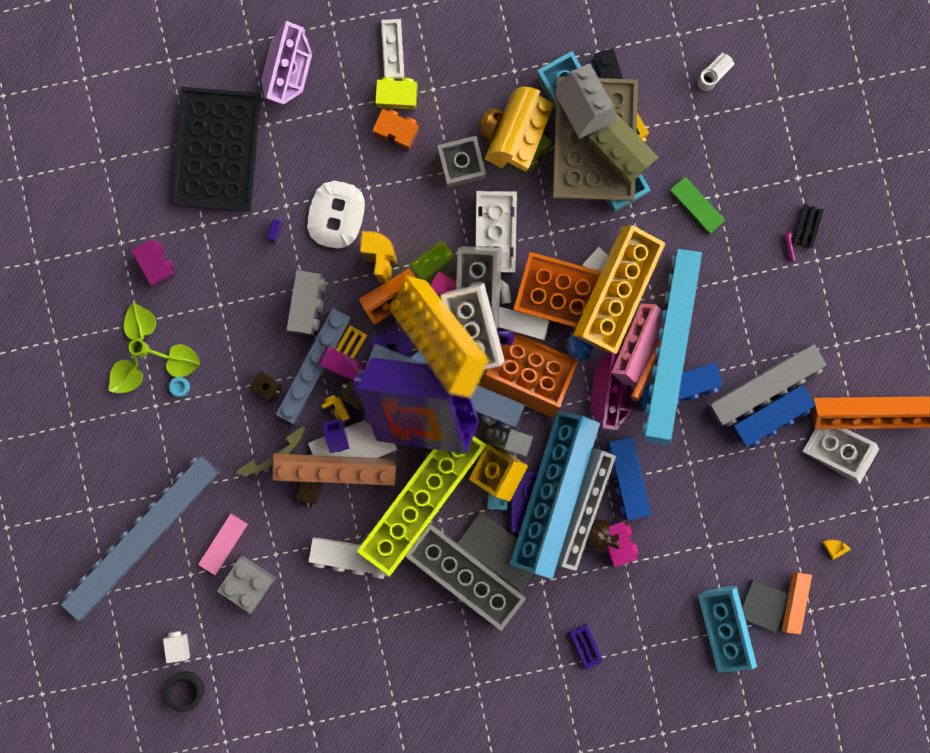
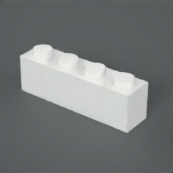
(340, 556)

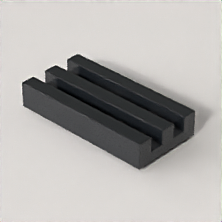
(813, 210)

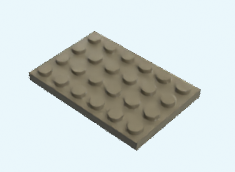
(577, 166)

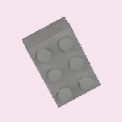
(306, 303)

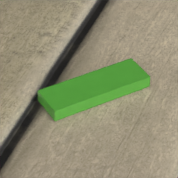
(697, 205)

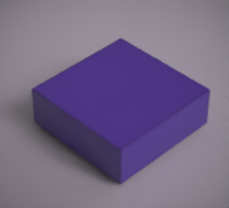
(274, 230)

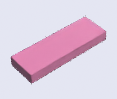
(223, 544)

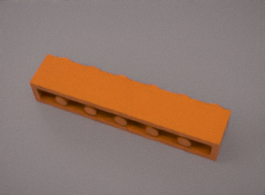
(871, 412)

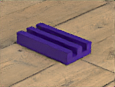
(579, 630)

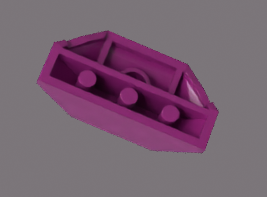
(609, 397)

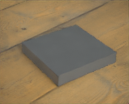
(764, 605)

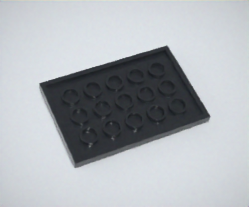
(216, 149)

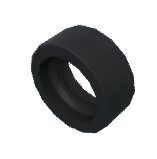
(168, 692)

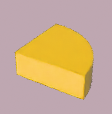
(835, 548)

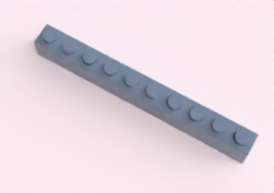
(140, 538)

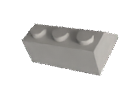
(585, 101)

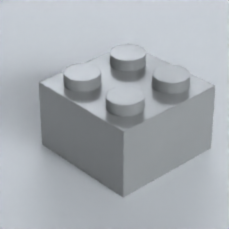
(461, 161)
(246, 584)

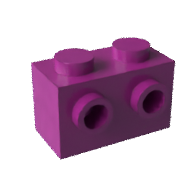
(153, 262)

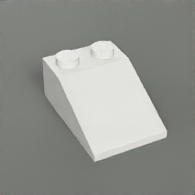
(842, 451)

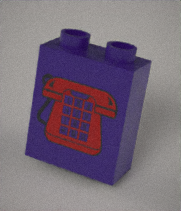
(413, 407)

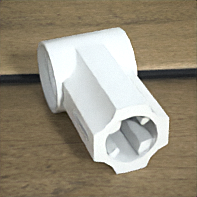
(715, 71)

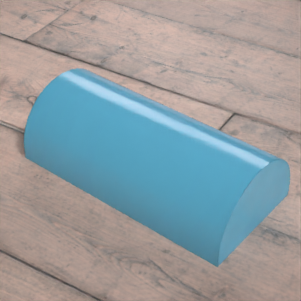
(727, 629)

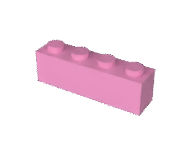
(639, 344)

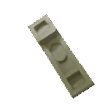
(294, 440)

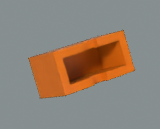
(396, 127)

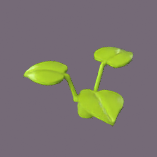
(141, 323)

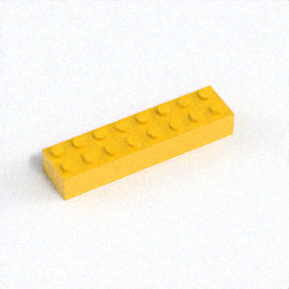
(438, 336)

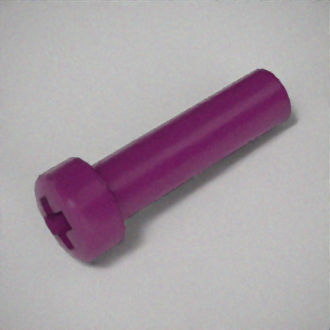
(787, 236)

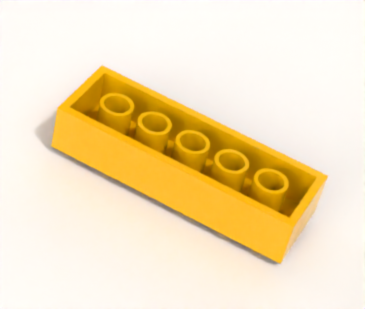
(619, 289)

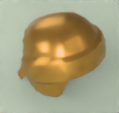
(489, 122)

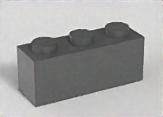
(508, 439)

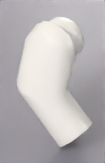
(504, 293)

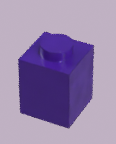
(336, 436)

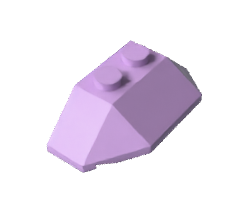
(286, 64)

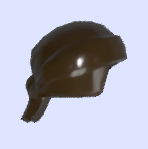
(600, 538)

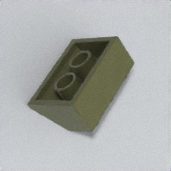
(623, 150)

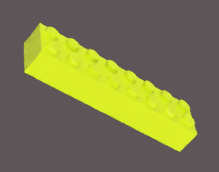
(417, 506)

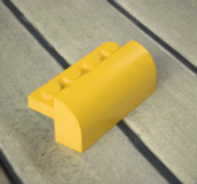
(520, 129)
(378, 249)

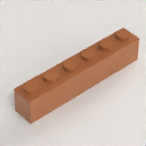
(333, 469)

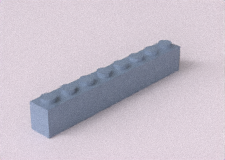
(486, 402)

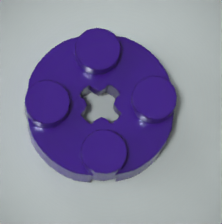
(392, 336)

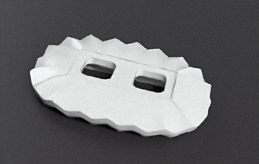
(350, 217)

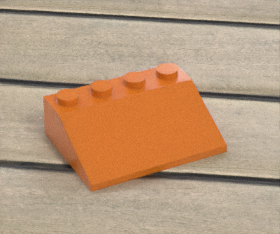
(555, 290)
(532, 375)

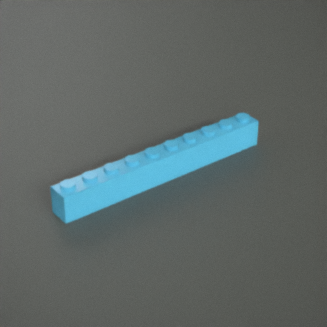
(673, 348)

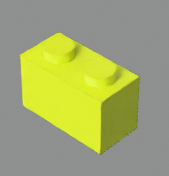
(396, 93)

